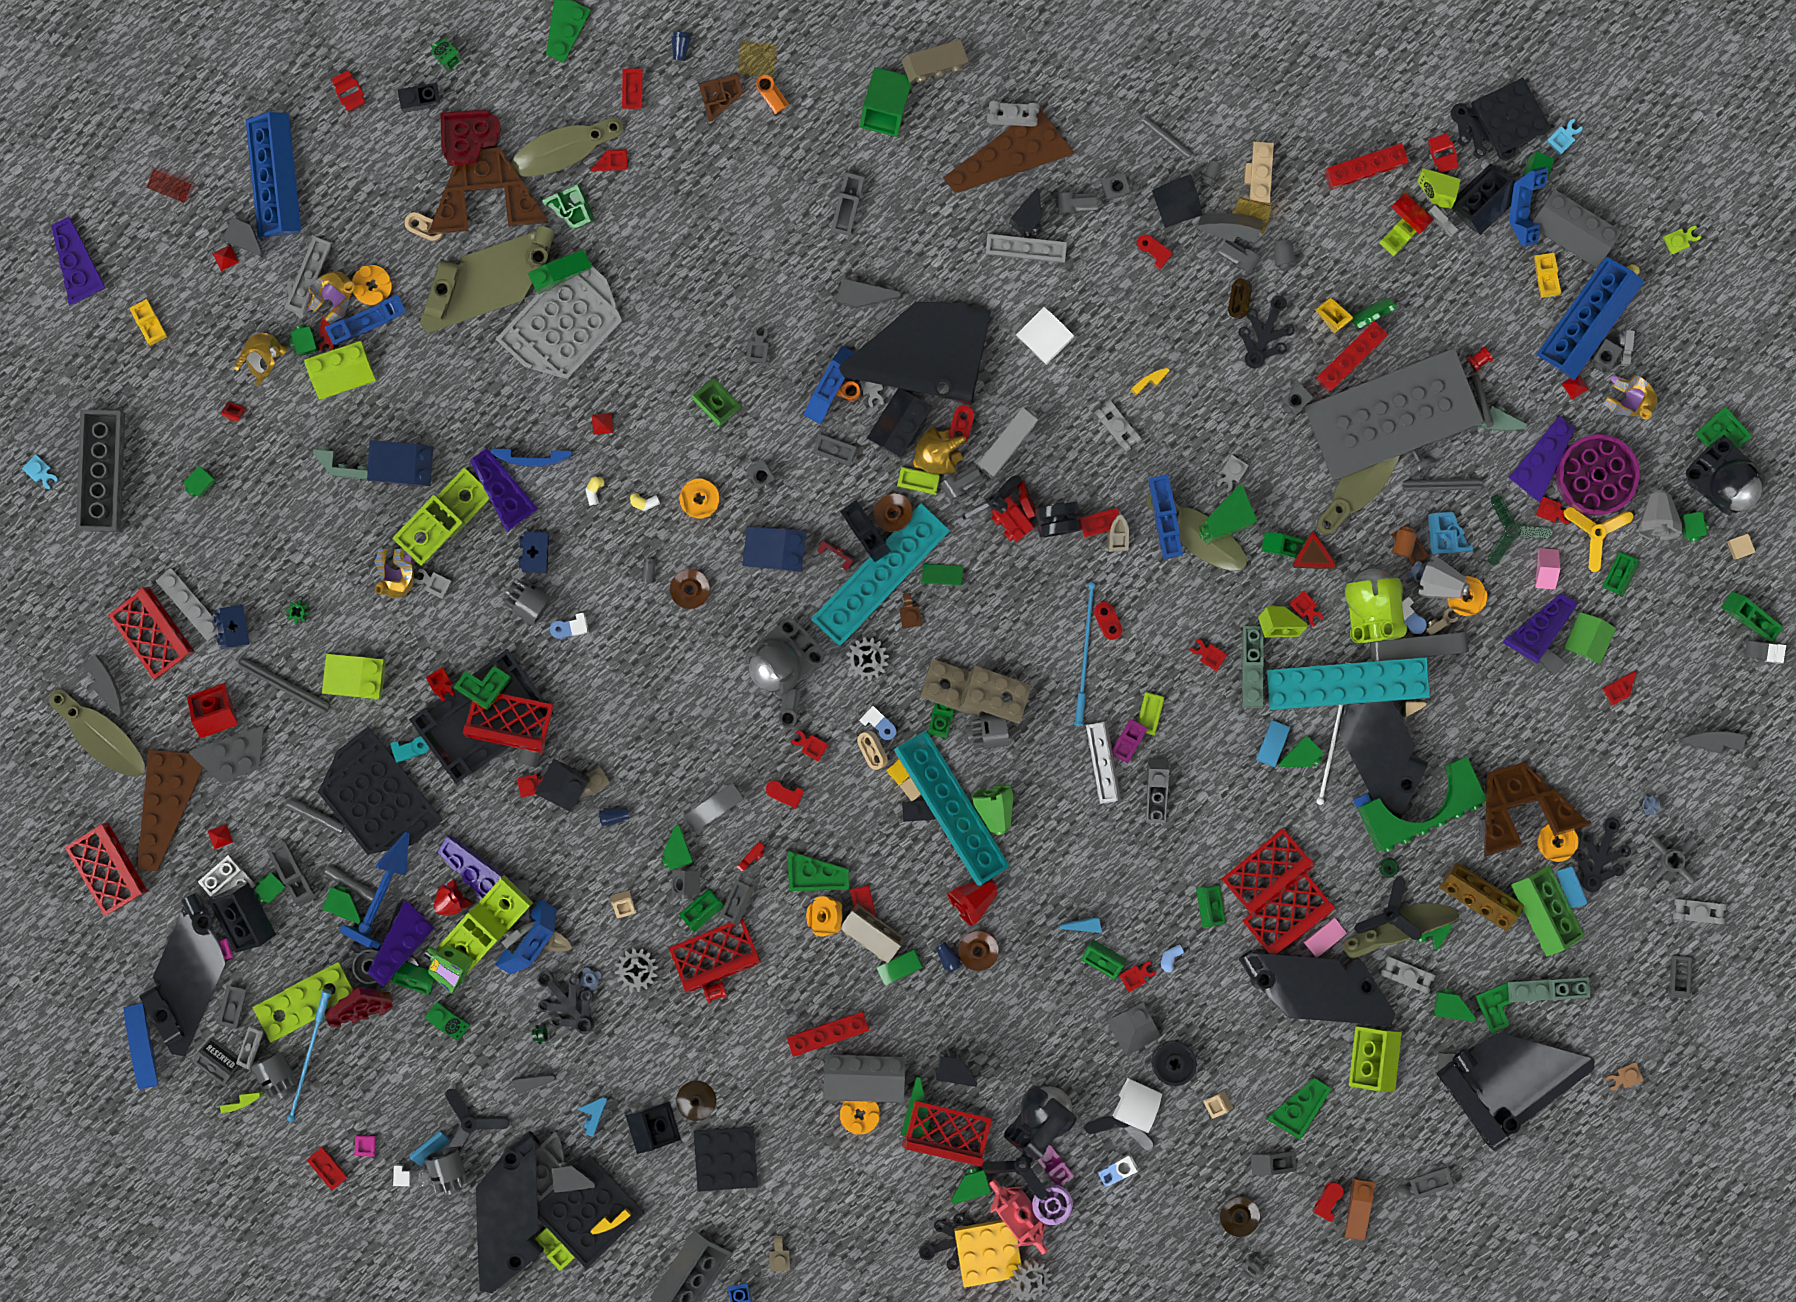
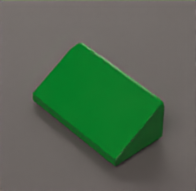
(942, 574)
(1621, 574)
(1211, 906)
(701, 910)
(1103, 959)
(414, 978)

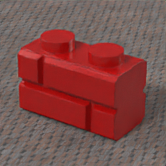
(1013, 521)

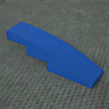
(1165, 516)
(140, 1046)

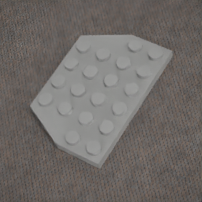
(563, 325)

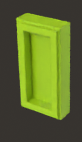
(918, 480)
(1150, 712)

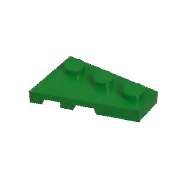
(565, 28)
(814, 875)
(1300, 1109)

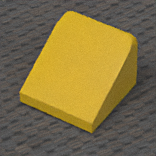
(898, 772)

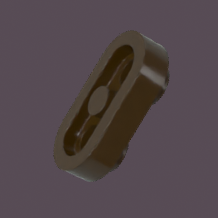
(1240, 299)

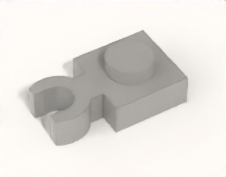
(1439, 216)
(1626, 343)
(872, 389)
(1233, 470)
(435, 584)

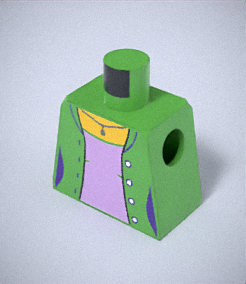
(448, 966)

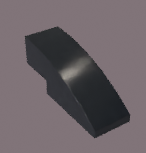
(865, 531)

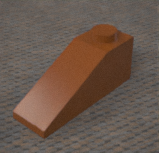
(1359, 1208)

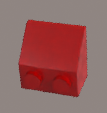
(212, 710)

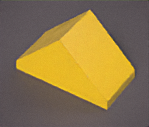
(1333, 315)

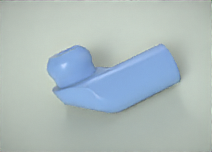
(1169, 956)

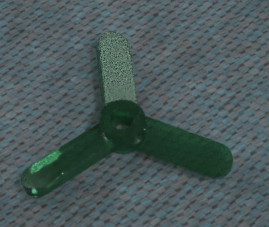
(1507, 538)

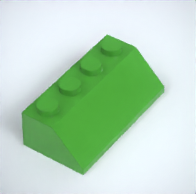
(1548, 910)

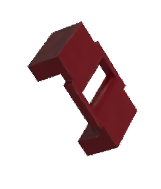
(827, 544)

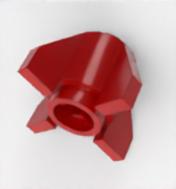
(450, 900)

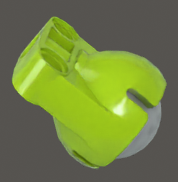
(1375, 607)

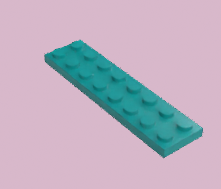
(878, 579)
(1348, 683)
(951, 808)

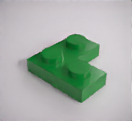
(1725, 425)
(484, 691)
(1491, 1006)

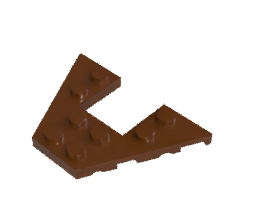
(488, 173)
(1517, 787)

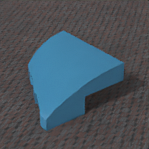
(1445, 527)

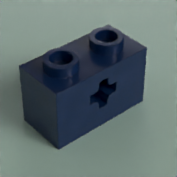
(540, 541)
(234, 617)

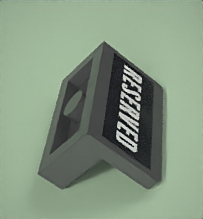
(216, 1061)

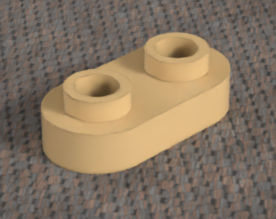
(423, 227)
(872, 750)

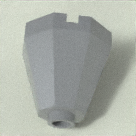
(1660, 517)
(1443, 581)

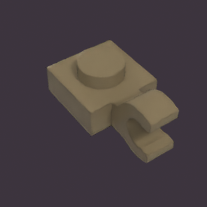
(1436, 625)
(779, 1258)

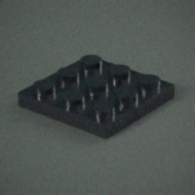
(1511, 116)
(725, 1159)

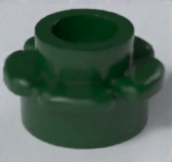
(1388, 862)
(540, 1034)

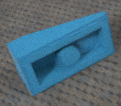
(1088, 925)

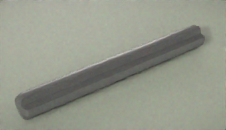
(284, 685)

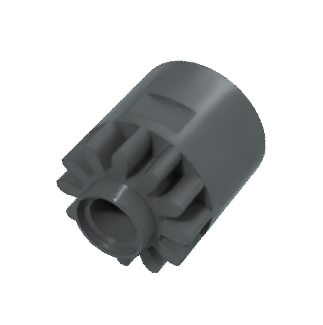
(526, 601)
(987, 732)
(275, 1076)
(446, 1170)

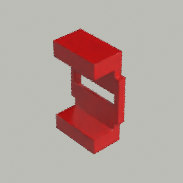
(343, 83)
(1447, 162)

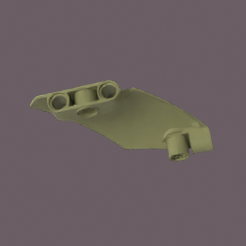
(485, 280)

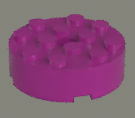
(1577, 481)

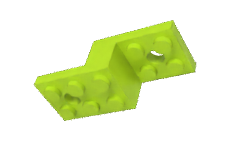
(442, 517)
(488, 920)
(301, 1002)

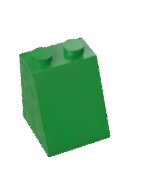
(885, 102)
(1229, 518)

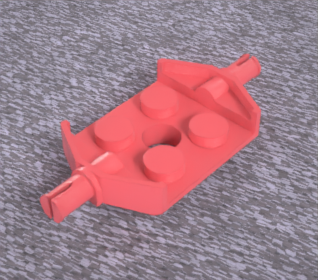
(1007, 1205)

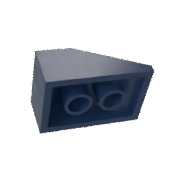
(400, 463)
(774, 549)

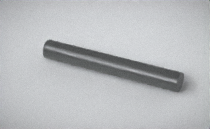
(1167, 137)
(1482, 400)

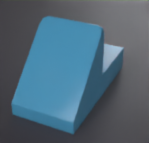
(595, 1109)

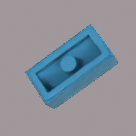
(1571, 887)
(436, 1143)

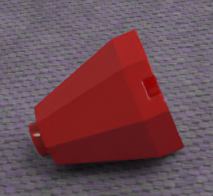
(973, 900)

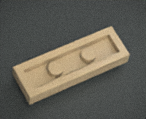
(1261, 172)

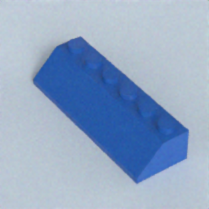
(273, 175)
(1590, 317)

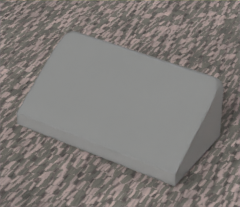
(249, 1047)

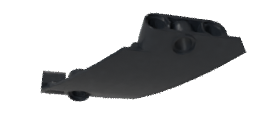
(1382, 753)
(185, 977)
(1319, 988)
(508, 1215)

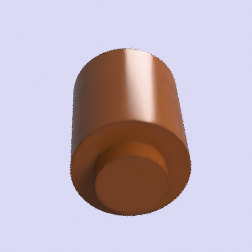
(1404, 542)

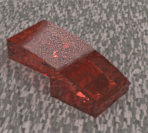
(168, 186)

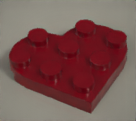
(466, 134)
(358, 1006)

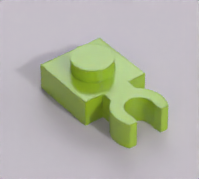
(1679, 240)

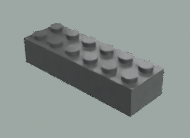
(100, 471)

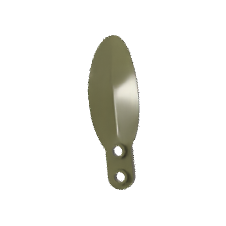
(562, 147)
(1355, 493)
(1222, 553)
(99, 736)
(1424, 916)

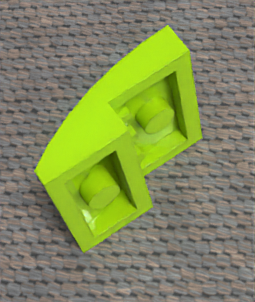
(245, 1099)

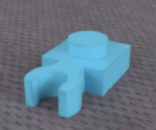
(1563, 138)
(38, 469)

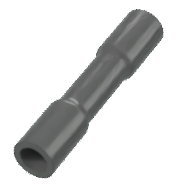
(304, 810)
(341, 877)

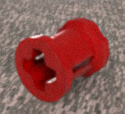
(1479, 359)
(719, 987)

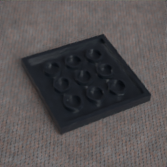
(575, 1212)

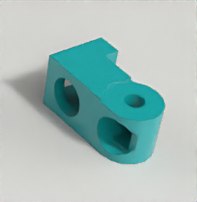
(409, 750)

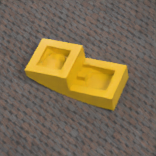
(1547, 275)
(148, 322)
(1153, 378)
(606, 1224)

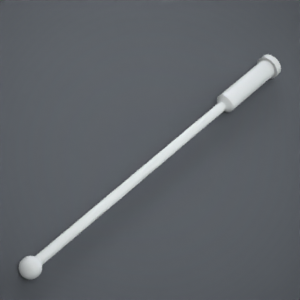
(1320, 800)

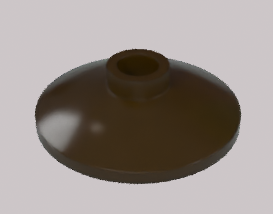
(698, 1090)
(1250, 1218)

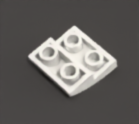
(1045, 335)
(224, 877)
(1137, 1105)

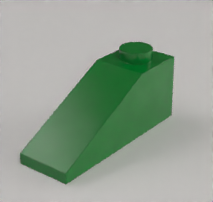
(559, 271)
(1751, 616)
(918, 1095)

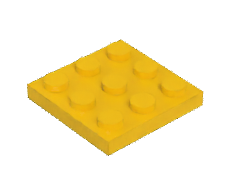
(986, 1252)

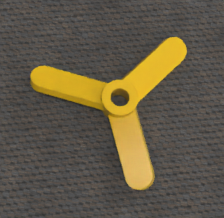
(1597, 541)

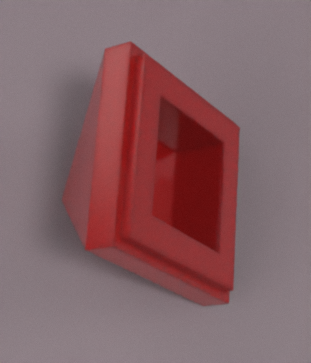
(225, 257)
(1575, 387)
(233, 411)
(602, 423)
(220, 836)

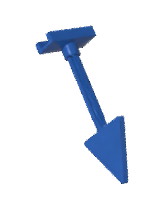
(393, 862)

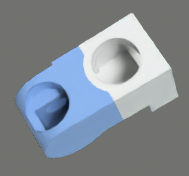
(1118, 1170)

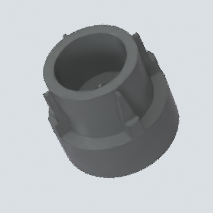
(359, 965)

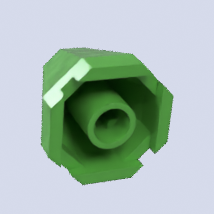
(995, 807)

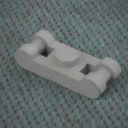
(1013, 114)
(1117, 426)
(1699, 911)
(1408, 975)

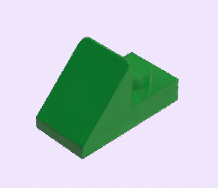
(1437, 936)

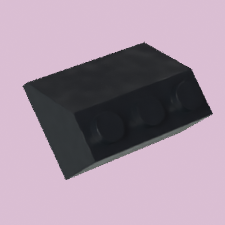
(1484, 199)
(899, 423)
(242, 917)
(953, 1069)

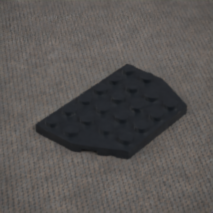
(375, 795)

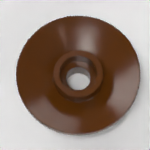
(887, 506)
(689, 578)
(970, 958)

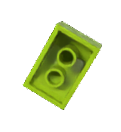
(354, 676)

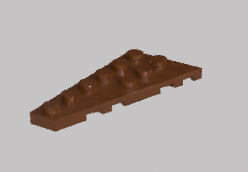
(1009, 154)
(166, 795)

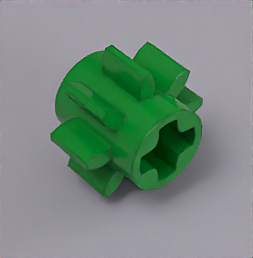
(292, 611)

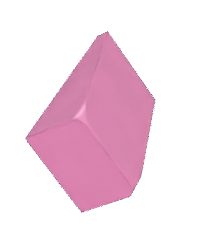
(1325, 938)

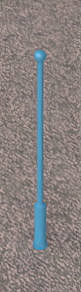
(1081, 695)
(318, 1018)

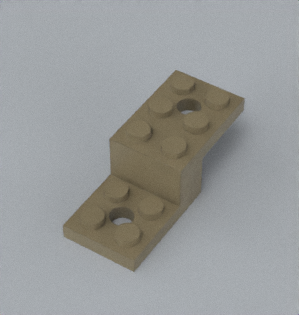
(975, 691)

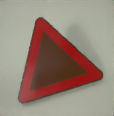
(1314, 555)

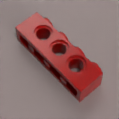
(1366, 166)
(1351, 357)
(827, 1033)

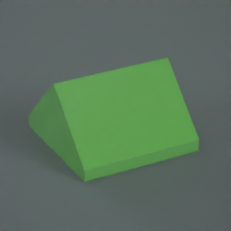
(716, 402)
(1590, 637)

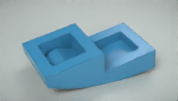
(1273, 743)

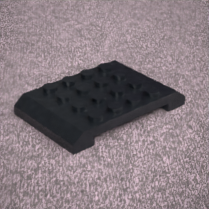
(443, 722)

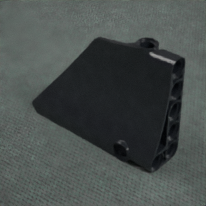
(925, 349)
(1508, 1081)

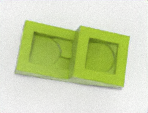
(1397, 237)
(554, 1249)

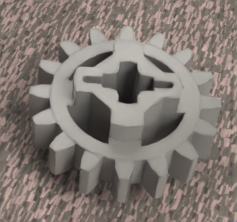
(859, 653)
(637, 978)
(1030, 1279)

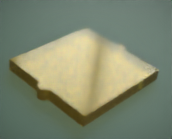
(756, 59)
(1255, 209)

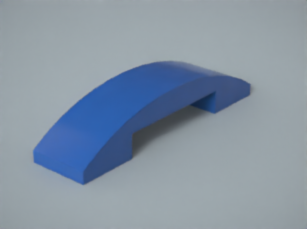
(366, 320)
(556, 457)

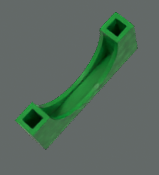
(1462, 794)

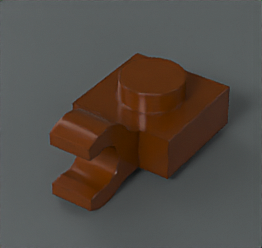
(910, 614)

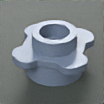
(1417, 571)
(1651, 805)
(594, 975)

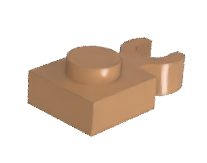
(1627, 1075)

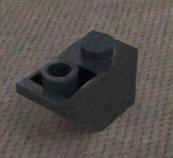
(418, 97)

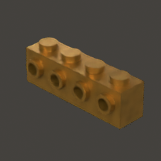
(1481, 896)

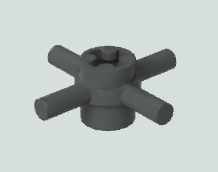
(1680, 860)

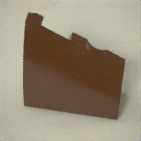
(727, 89)

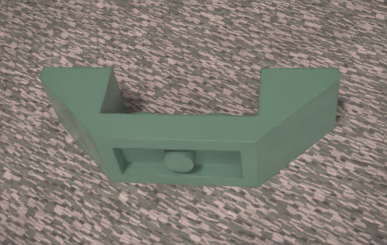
(327, 459)

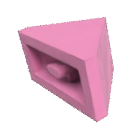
(1547, 568)

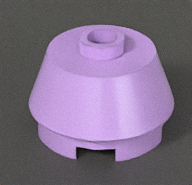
(1055, 1207)

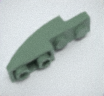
(1503, 421)
(1252, 667)
(1549, 989)

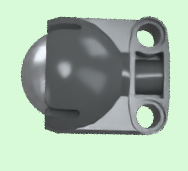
(783, 658)

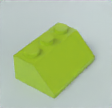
(340, 370)
(1375, 1059)

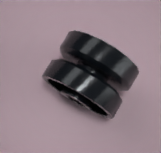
(1058, 515)
(1185, 1066)

